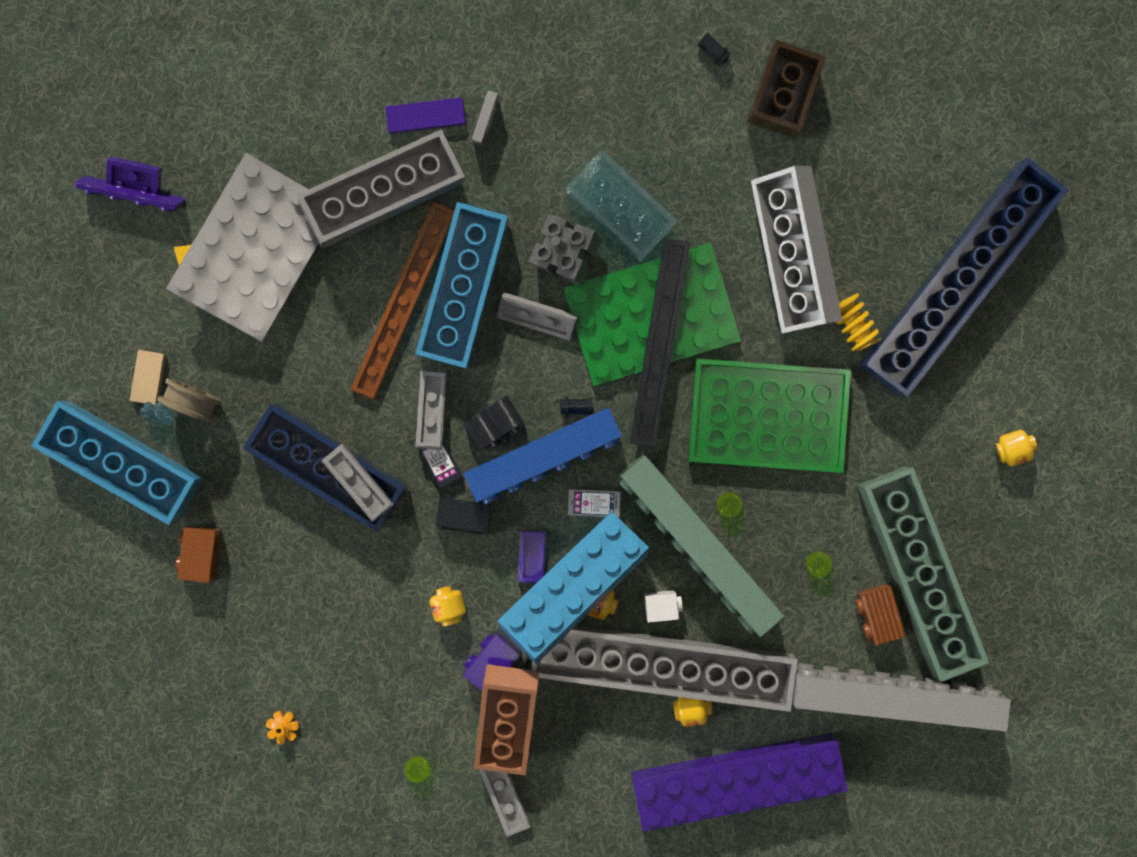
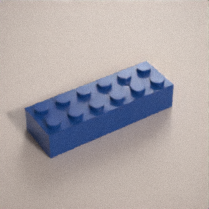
(543, 454)

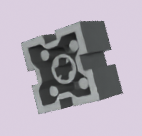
(565, 250)

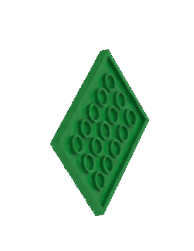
(618, 309)
(769, 415)

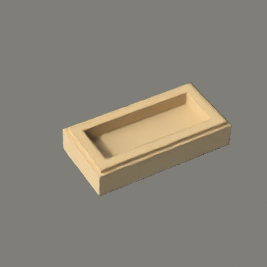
(147, 377)

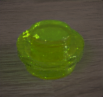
(729, 504)
(818, 564)
(417, 769)

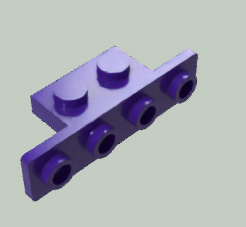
(131, 182)

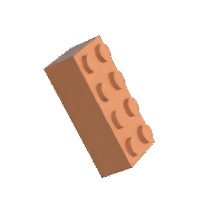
(506, 719)

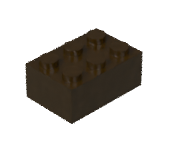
(786, 89)

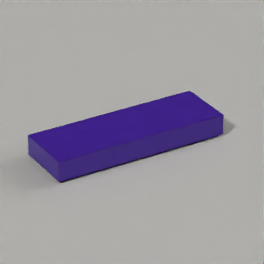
(425, 115)

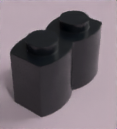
(493, 423)

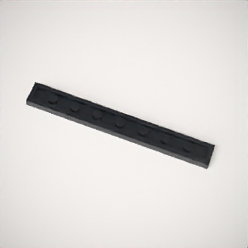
(659, 342)

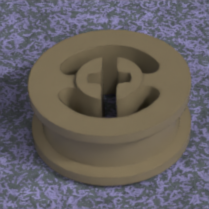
(189, 400)

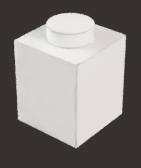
(662, 606)

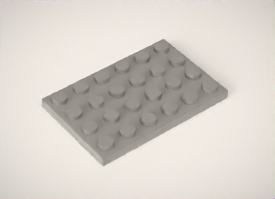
(248, 250)

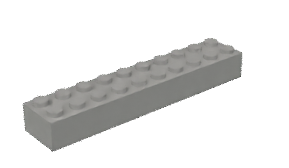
(672, 667)

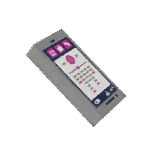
(485, 119)
(593, 502)

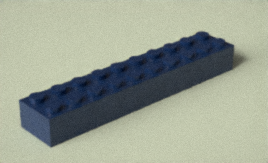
(963, 277)

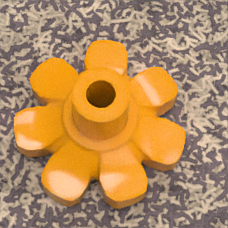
(282, 727)

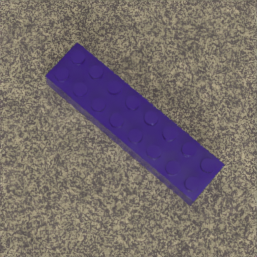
(739, 781)

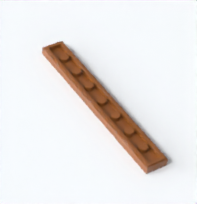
(403, 301)

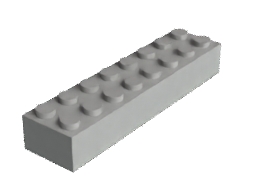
(900, 698)

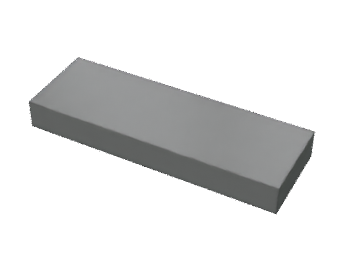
(536, 316)
(431, 410)
(357, 482)
(506, 801)

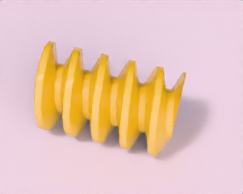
(856, 323)

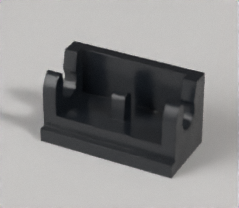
(463, 516)

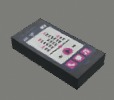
(441, 465)

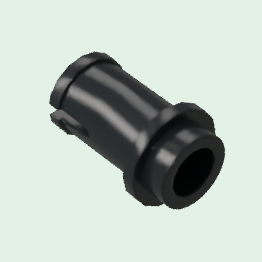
(714, 49)
(575, 406)

